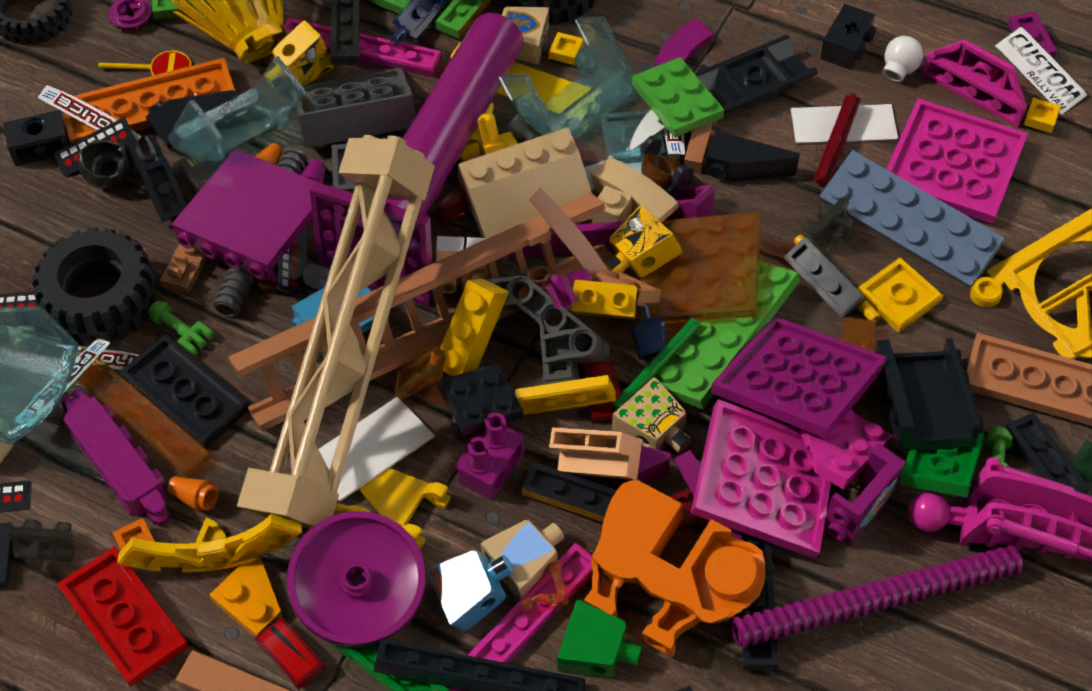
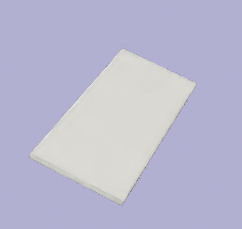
(871, 124)

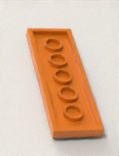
(137, 96)

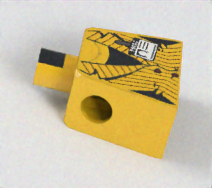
(304, 54)
(642, 244)

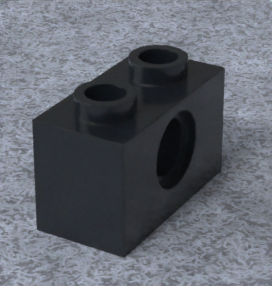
(36, 137)

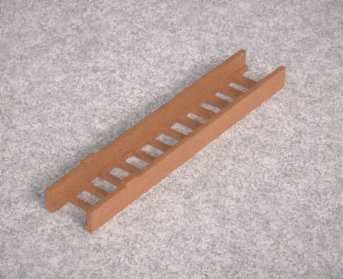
(423, 338)

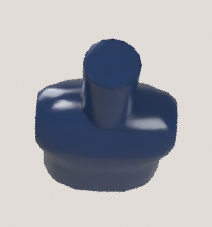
(648, 334)

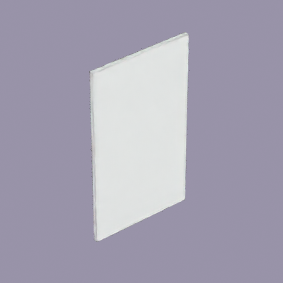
(378, 444)

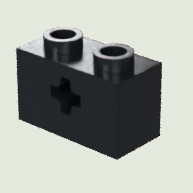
(848, 37)

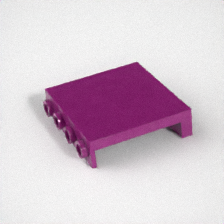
(247, 214)

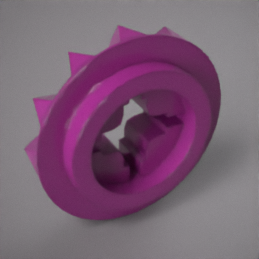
(118, 13)

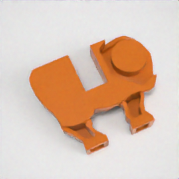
(710, 587)

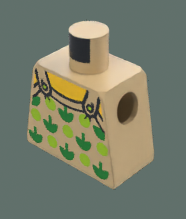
(654, 418)

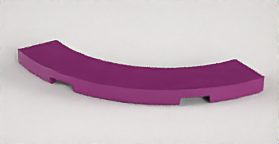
(684, 43)

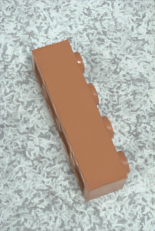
(699, 146)

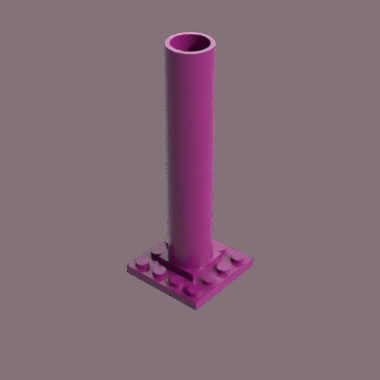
(438, 132)

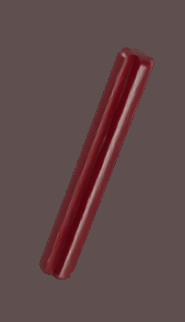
(837, 139)

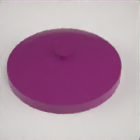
(356, 579)

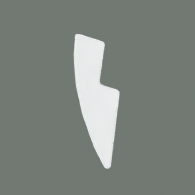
(648, 127)

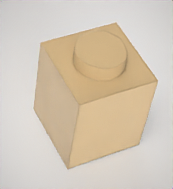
(617, 206)

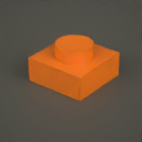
(136, 529)

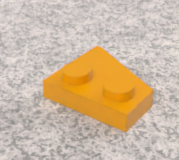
(248, 597)

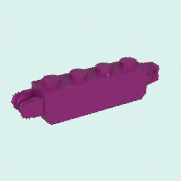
(115, 458)

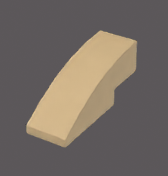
(632, 182)

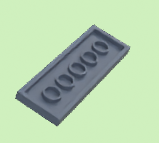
(913, 219)

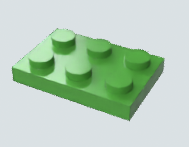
(677, 97)

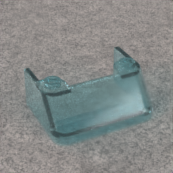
(598, 91)
(239, 120)

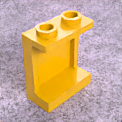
(605, 299)

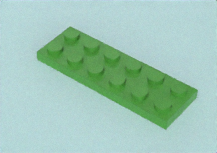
(718, 342)

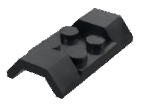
(755, 75)

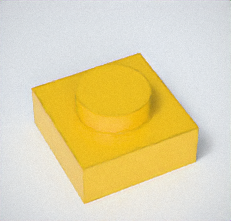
(565, 48)
(1042, 115)

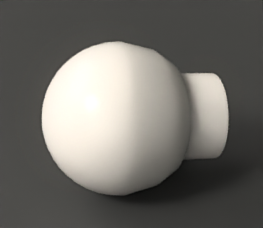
(902, 57)

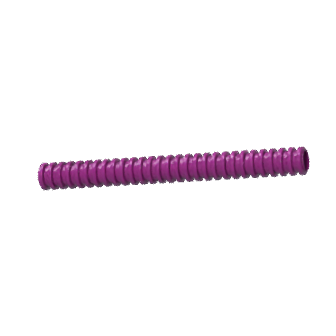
(877, 595)

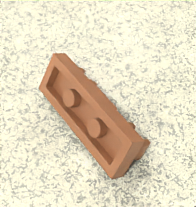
(183, 269)

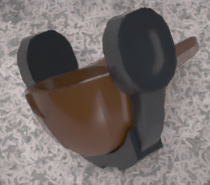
(664, 170)

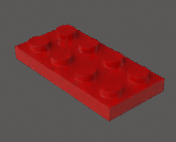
(122, 616)

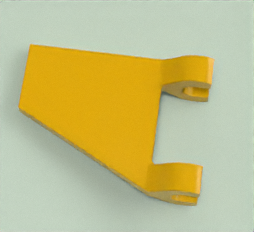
(399, 496)

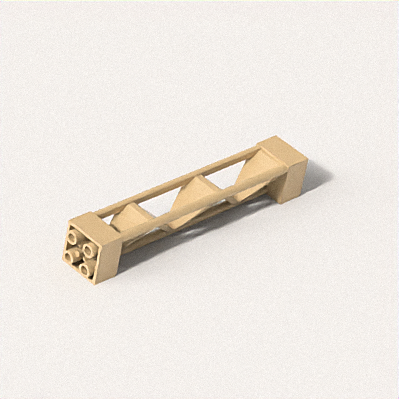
(381, 172)

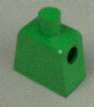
(595, 643)

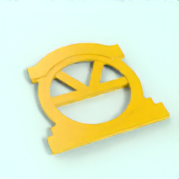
(1020, 273)

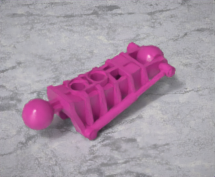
(1013, 510)

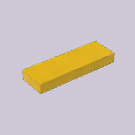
(566, 394)

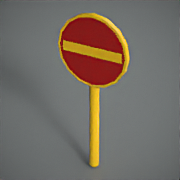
(162, 63)

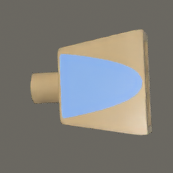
(527, 551)

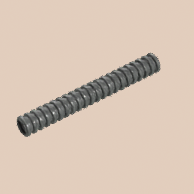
(238, 281)

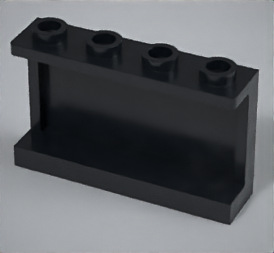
(929, 399)

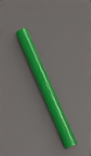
(658, 362)

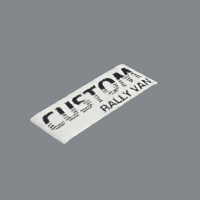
(1041, 69)

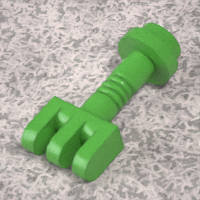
(161, 313)
(999, 440)

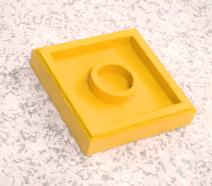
(900, 294)

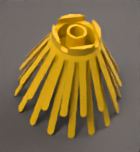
(239, 25)

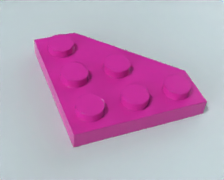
(846, 449)

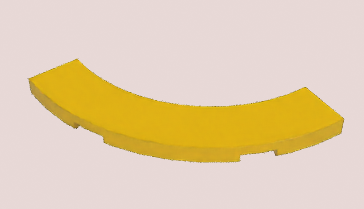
(213, 555)

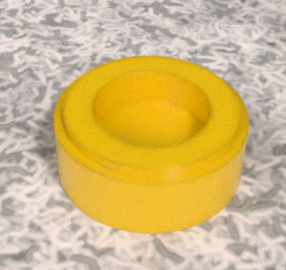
(986, 292)

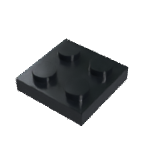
(478, 394)

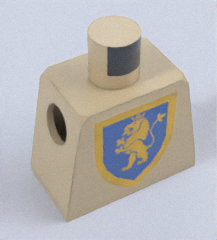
(534, 26)

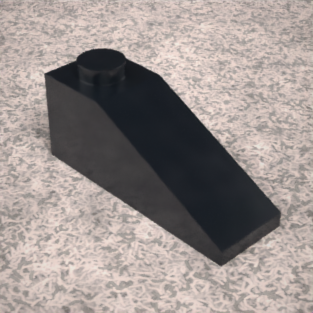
(165, 116)
(744, 159)

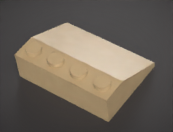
(506, 179)

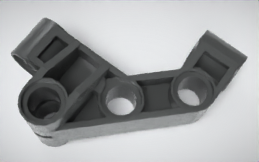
(561, 345)

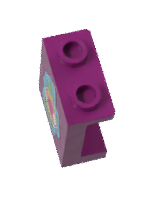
(847, 519)

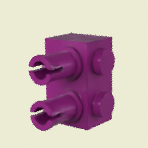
(490, 457)

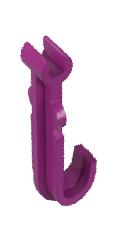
(562, 288)

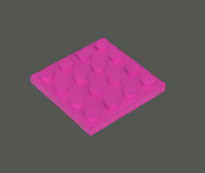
(958, 158)
(761, 480)

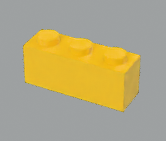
(472, 325)

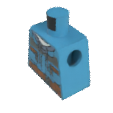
(470, 587)

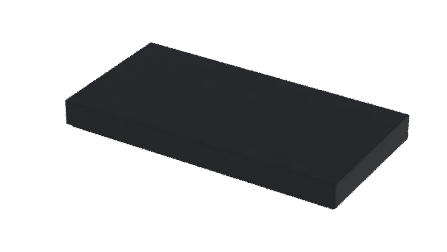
(185, 390)

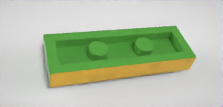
(460, 16)

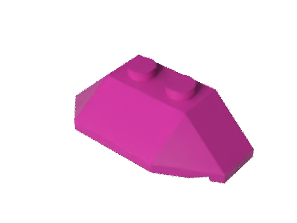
(978, 78)

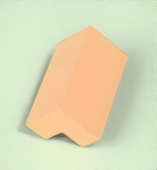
(597, 453)

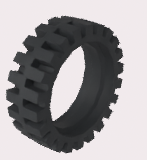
(35, 28)

